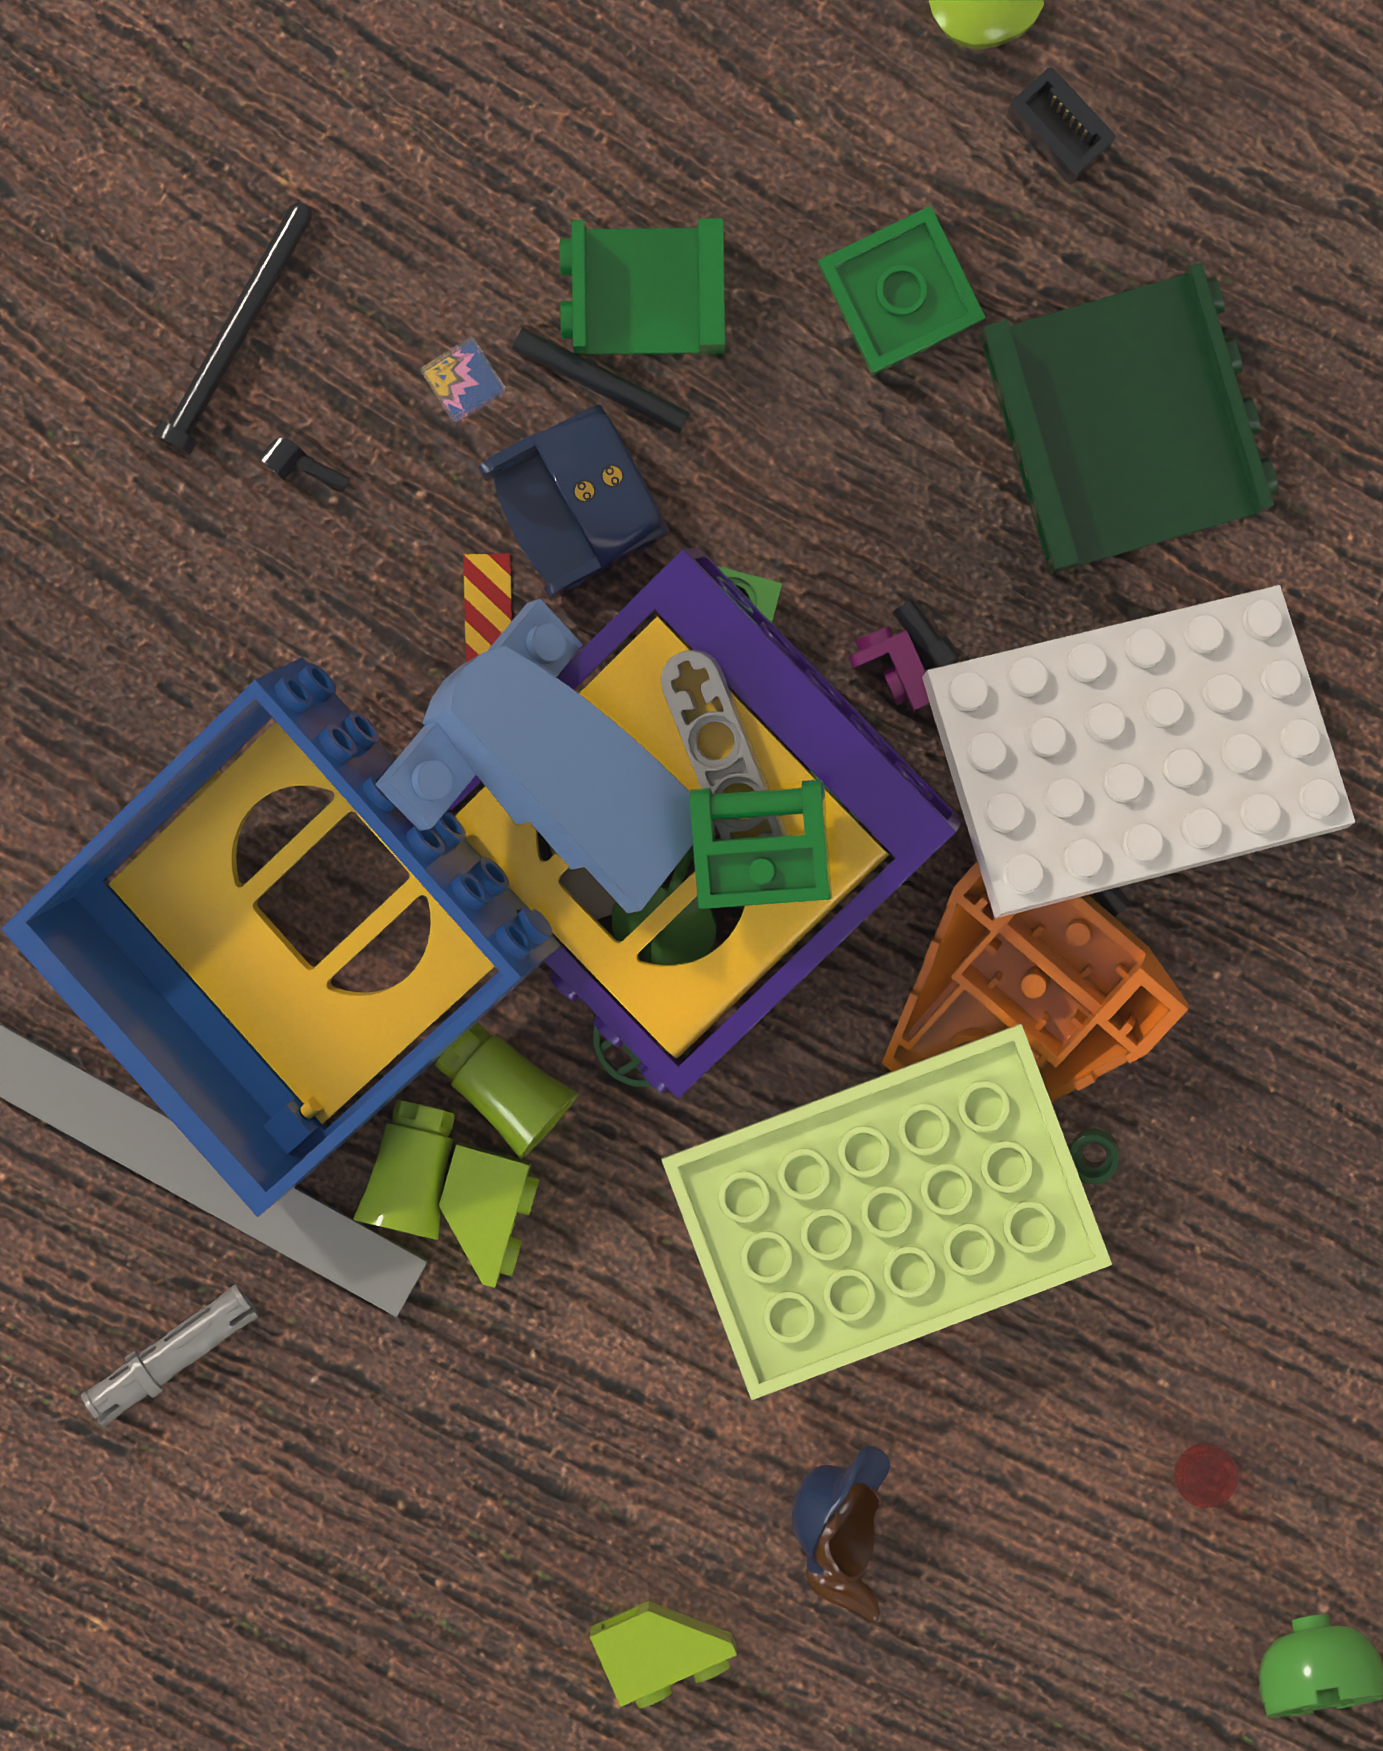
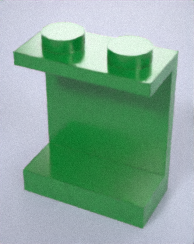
(645, 290)

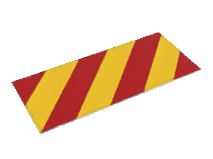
(486, 600)

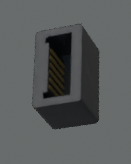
(1060, 125)

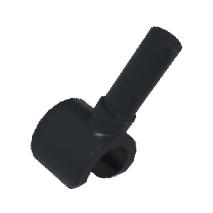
(285, 455)

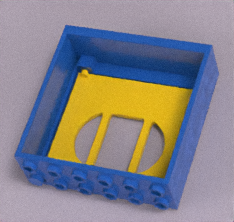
(211, 996)

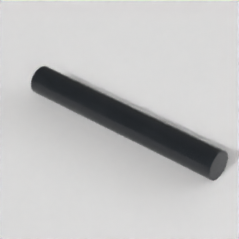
(600, 380)

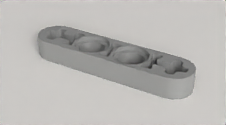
(712, 773)

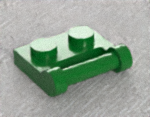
(763, 866)

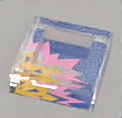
(463, 380)

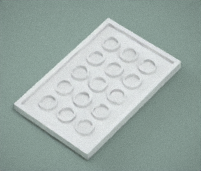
(1137, 750)

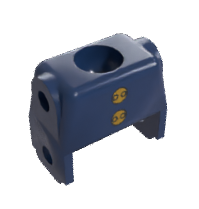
(575, 500)

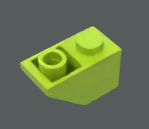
(482, 1204)
(655, 1648)

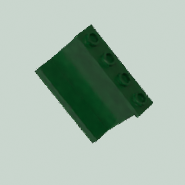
(1129, 420)

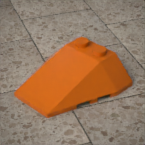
(1061, 970)

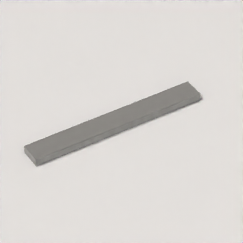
(159, 1151)

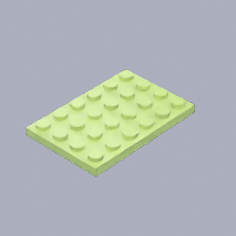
(886, 1211)

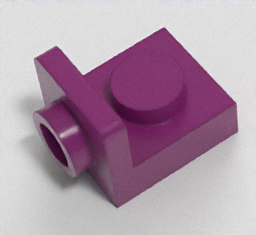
(906, 669)

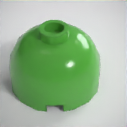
(1319, 1669)

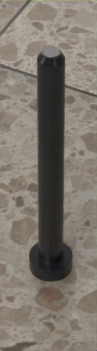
(233, 332)

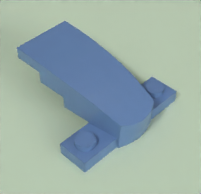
(546, 762)

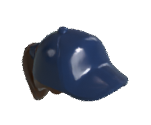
(837, 1528)

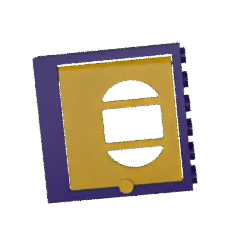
(668, 1007)

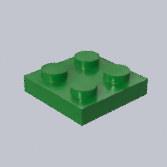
(901, 290)

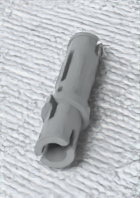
(161, 1361)

